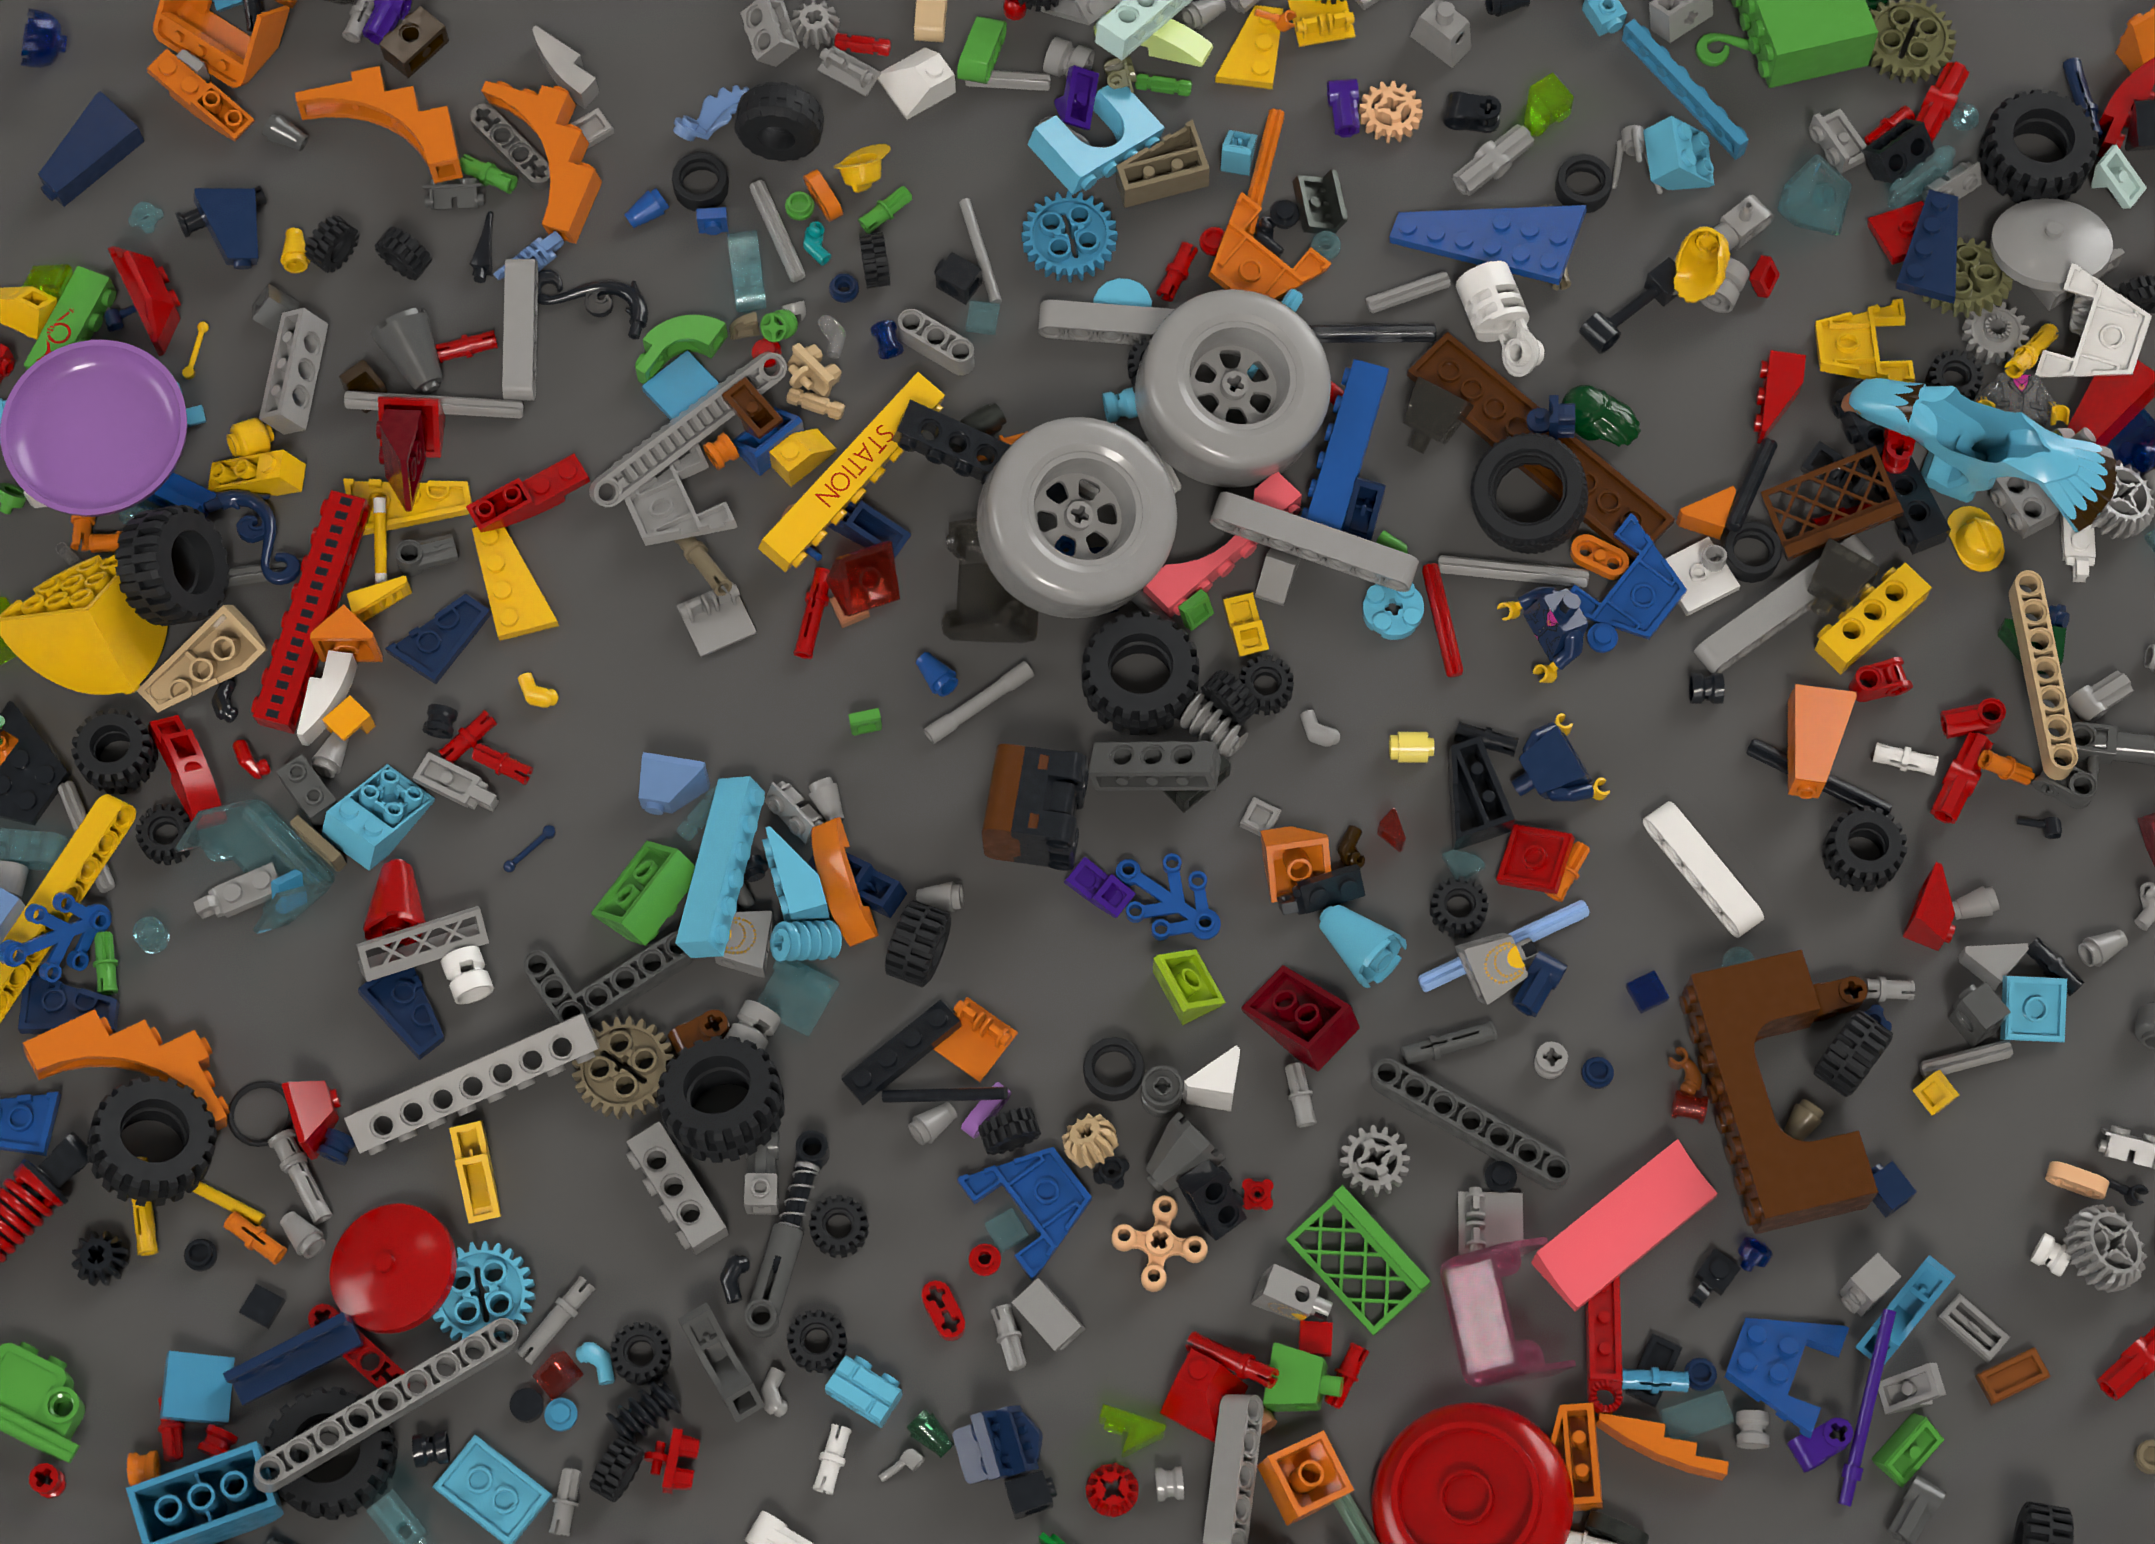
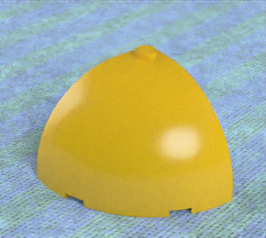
(84, 631)

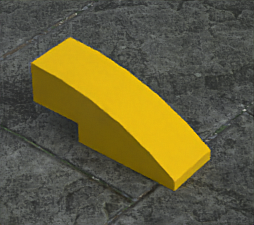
(475, 1171)

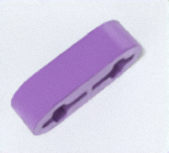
(982, 1112)

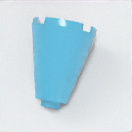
(1362, 944)

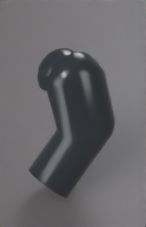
(1264, 234)
(221, 702)

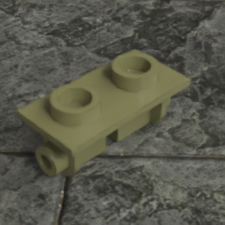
(1120, 73)

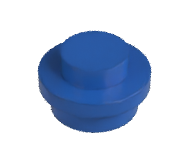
(1602, 637)

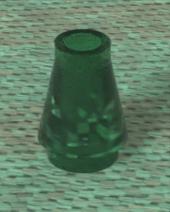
(930, 1433)

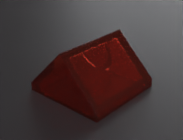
(864, 579)

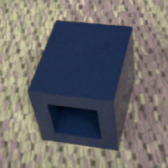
(1892, 1187)

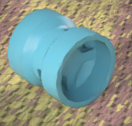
(1119, 405)

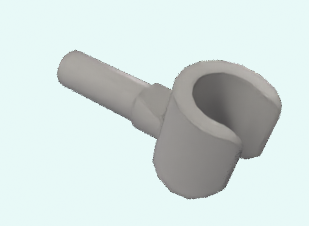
(910, 1458)

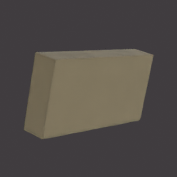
(318, 843)

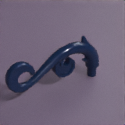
(250, 534)

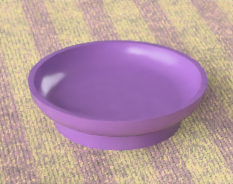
(94, 428)

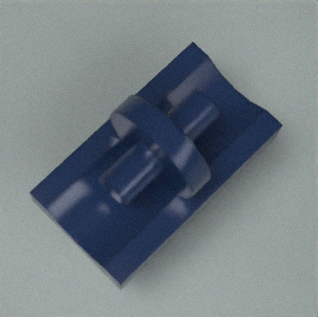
(1558, 420)

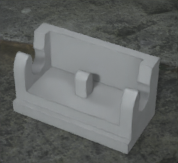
(1048, 1315)

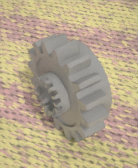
(1989, 346)

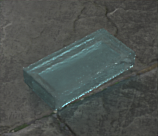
(1697, 1416)

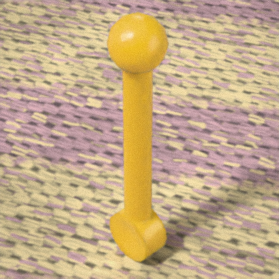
(188, 372)

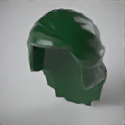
(1602, 416)

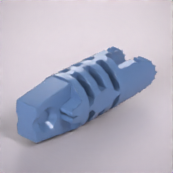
(540, 249)

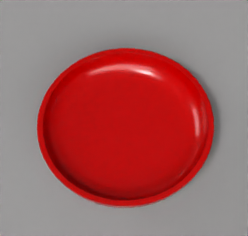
(1472, 1480)

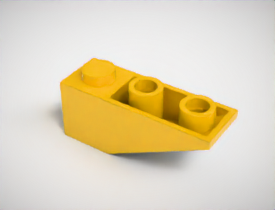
(26, 309)
(262, 473)

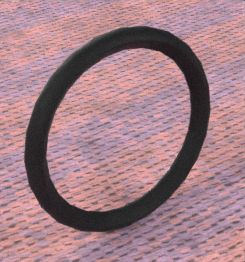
(230, 1117)

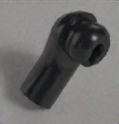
(729, 1276)

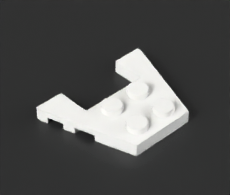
(2110, 336)

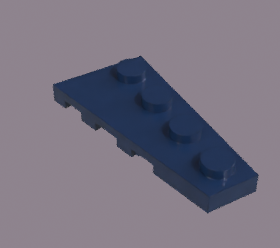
(1932, 254)

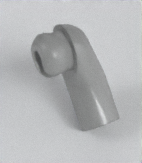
(1318, 733)
(770, 1394)

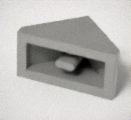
(1277, 576)
(1992, 961)

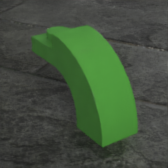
(675, 336)

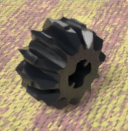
(90, 1268)

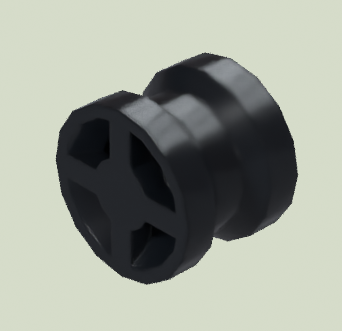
(440, 721)

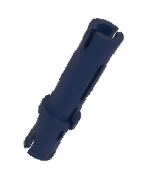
(2080, 90)

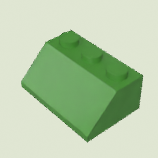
(646, 892)

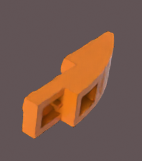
(200, 97)

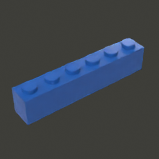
(1347, 443)

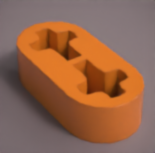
(823, 195)

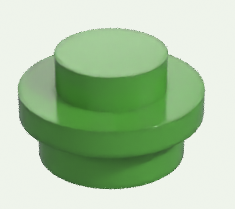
(799, 206)

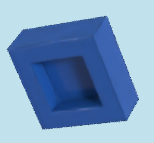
(712, 220)

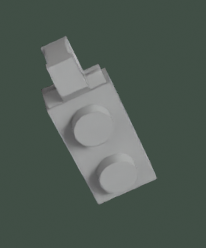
(454, 783)
(238, 893)

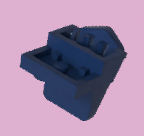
(998, 1445)

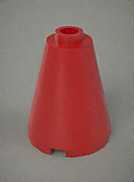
(394, 902)

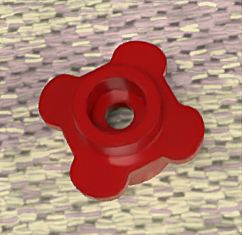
(1257, 1203)

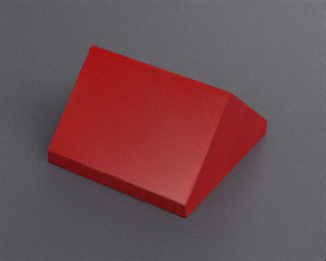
(432, 417)

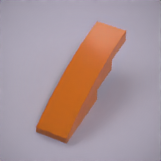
(1649, 1440)

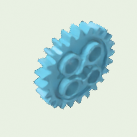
(509, 1287)

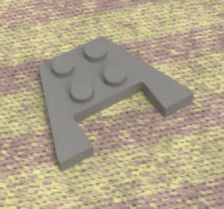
(665, 511)

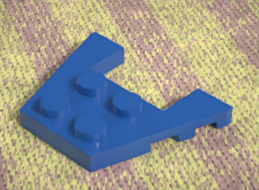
(1642, 594)
(1044, 1193)
(1769, 1358)

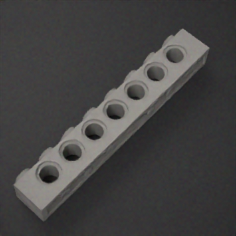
(364, 1122)

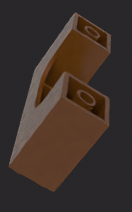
(1777, 1175)

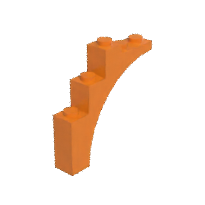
(396, 109)
(571, 181)
(87, 1043)

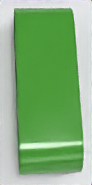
(982, 50)

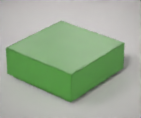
(1196, 610)
(865, 721)

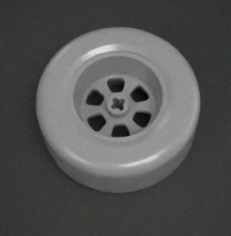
(1260, 334)
(1127, 479)

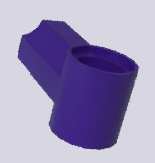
(385, 18)
(1344, 98)

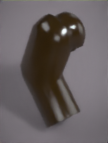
(1347, 848)

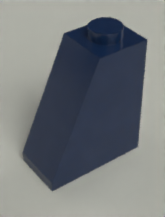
(231, 222)

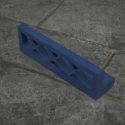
(294, 1358)

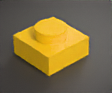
(1935, 1092)

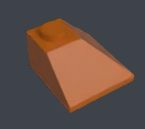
(1292, 856)

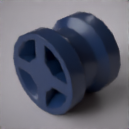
(336, 1146)

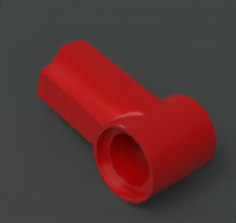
(1970, 719)

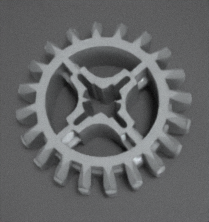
(2130, 506)
(2105, 1248)

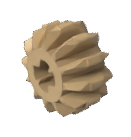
(1090, 1141)

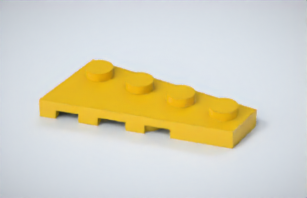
(433, 502)
(512, 591)

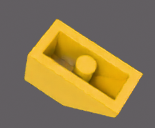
(800, 454)

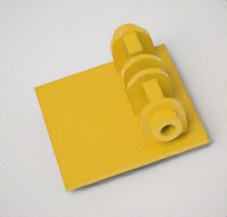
(1321, 22)

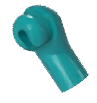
(813, 243)

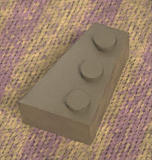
(1164, 169)

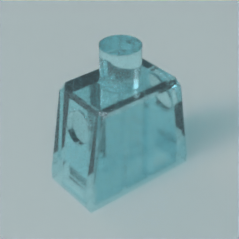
(391, 1514)

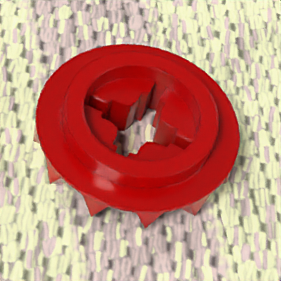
(1114, 1505)

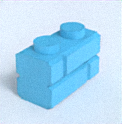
(864, 1390)

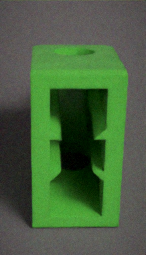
(1300, 1381)

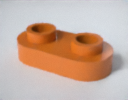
(1600, 556)

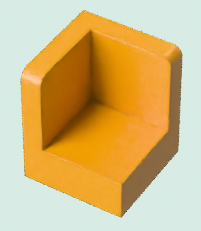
(348, 718)

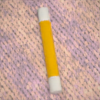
(380, 543)

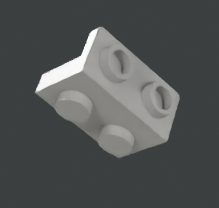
(1838, 140)

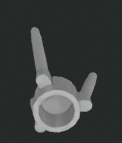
(1634, 145)

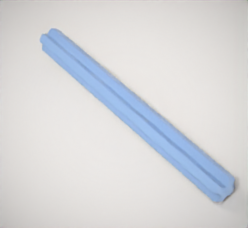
(1534, 931)

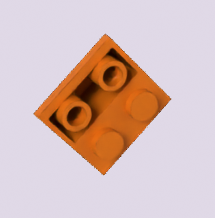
(2138, 41)

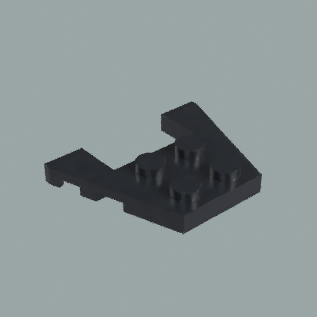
(29, 772)

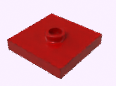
(1895, 230)
(1535, 859)

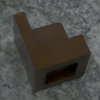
(362, 379)

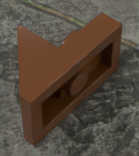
(752, 408)

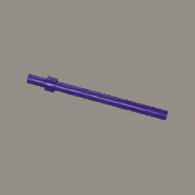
(1852, 1469)

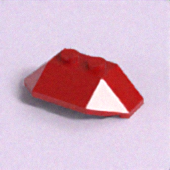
(149, 294)

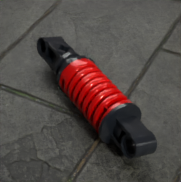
(36, 1191)

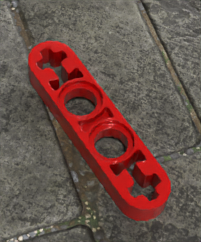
(356, 1356)

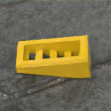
(378, 597)

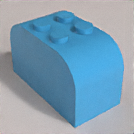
(205, 1500)

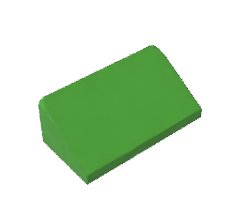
(1908, 1449)

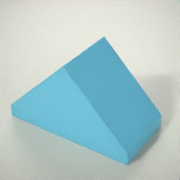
(1238, 152)

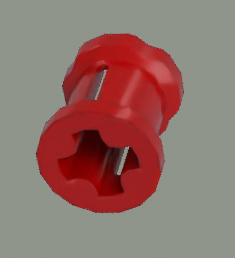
(47, 1470)

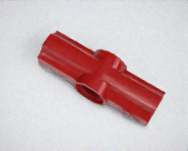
(1942, 97)
(1960, 779)
(2135, 1364)

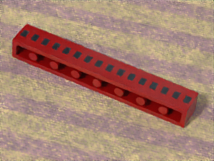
(314, 600)

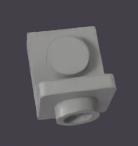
(761, 1194)

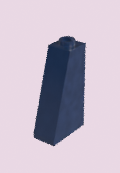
(89, 150)

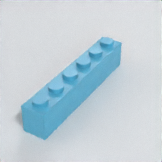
(720, 867)

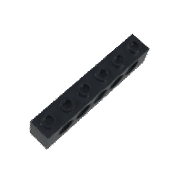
(948, 430)
(1915, 534)

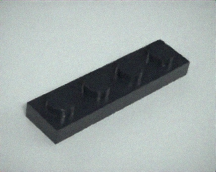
(901, 1052)

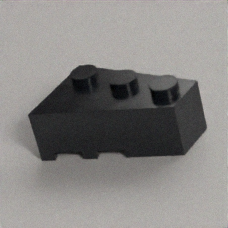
(1476, 796)

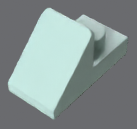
(2119, 177)

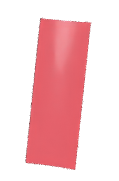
(1624, 1226)

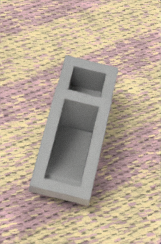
(565, 68)

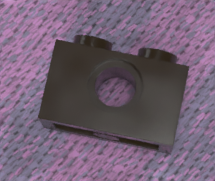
(411, 56)

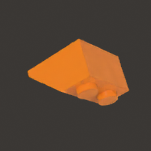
(1305, 1477)

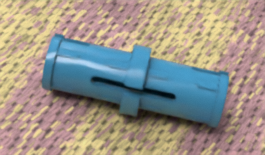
(1655, 1380)

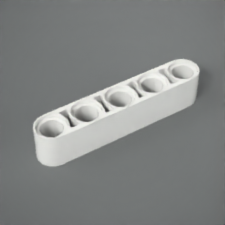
(1703, 869)

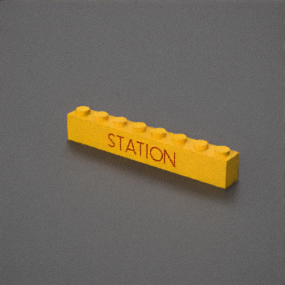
(845, 479)

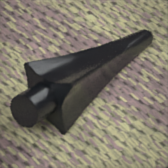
(482, 257)

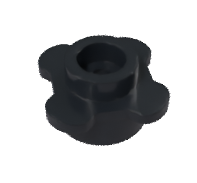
(1116, 1179)

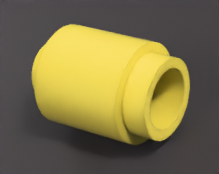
(1411, 747)

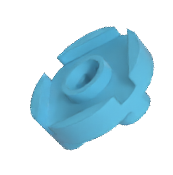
(1382, 621)

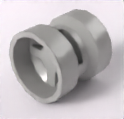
(1752, 1425)

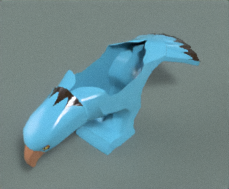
(1979, 443)

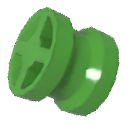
(773, 330)

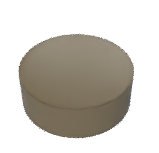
(2145, 1457)

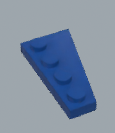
(28, 1122)

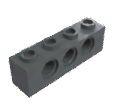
(1155, 766)

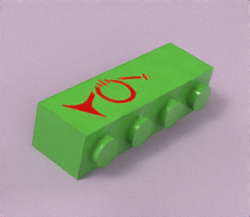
(75, 314)

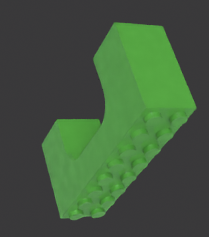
(1807, 37)

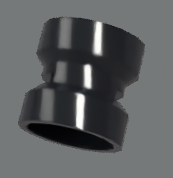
(1709, 688)
(431, 1448)

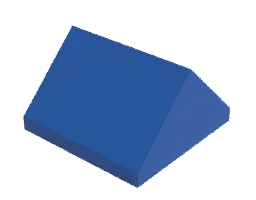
(756, 451)

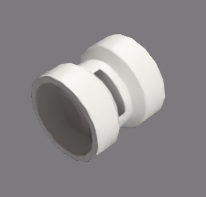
(2051, 1254)

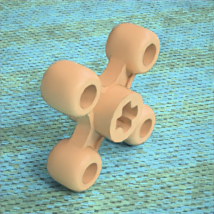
(1157, 1256)

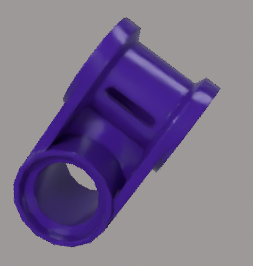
(1820, 1447)

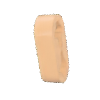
(2077, 1180)

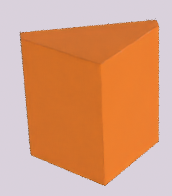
(345, 634)

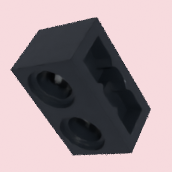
(1898, 151)
(1212, 1199)

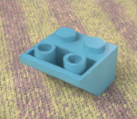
(1678, 155)

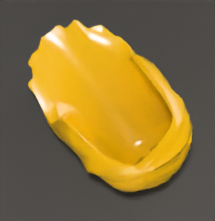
(1701, 264)

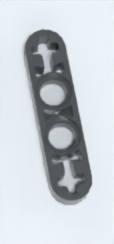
(511, 147)

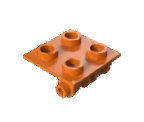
(979, 1040)

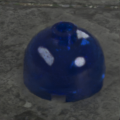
(42, 39)

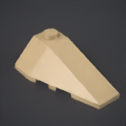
(212, 655)

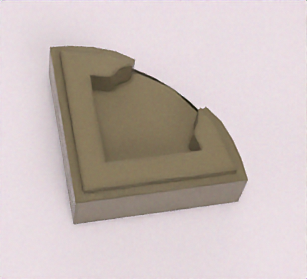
(744, 327)

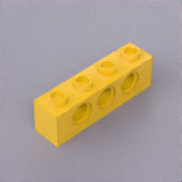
(1844, 652)

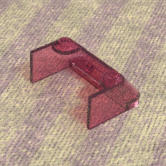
(1483, 1320)

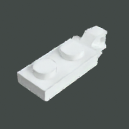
(2078, 549)

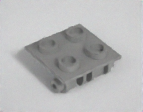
(716, 620)
(1488, 1219)

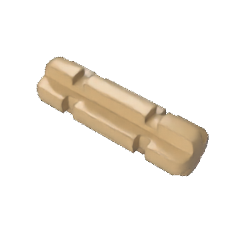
(815, 403)

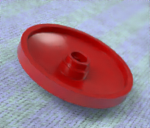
(393, 1268)

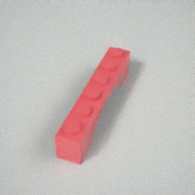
(1180, 581)

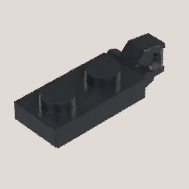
(1323, 891)

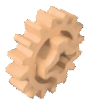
(1393, 108)

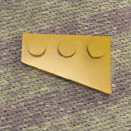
(1253, 54)

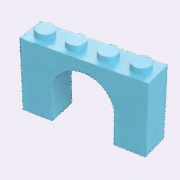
(1082, 165)

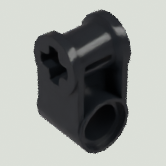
(1470, 111)

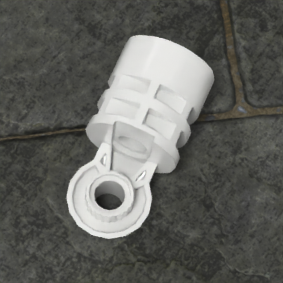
(1500, 314)

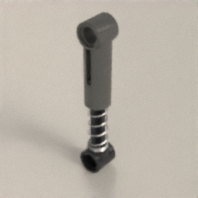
(786, 1238)

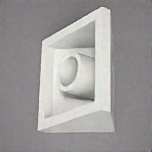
(1214, 1083)

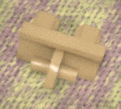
(809, 372)

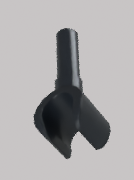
(2051, 825)
(2128, 1192)

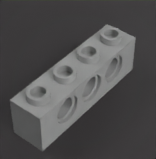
(293, 371)
(656, 1143)

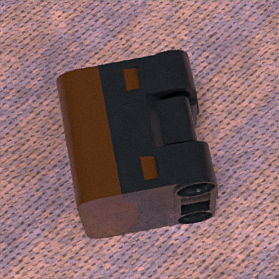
(1034, 806)

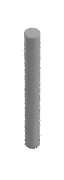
(980, 251)

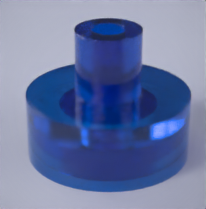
(1754, 1254)

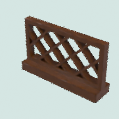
(1843, 527)

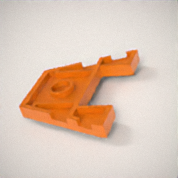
(1250, 266)

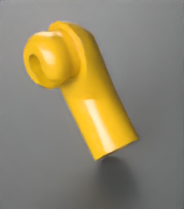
(536, 695)

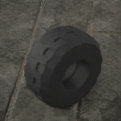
(779, 121)

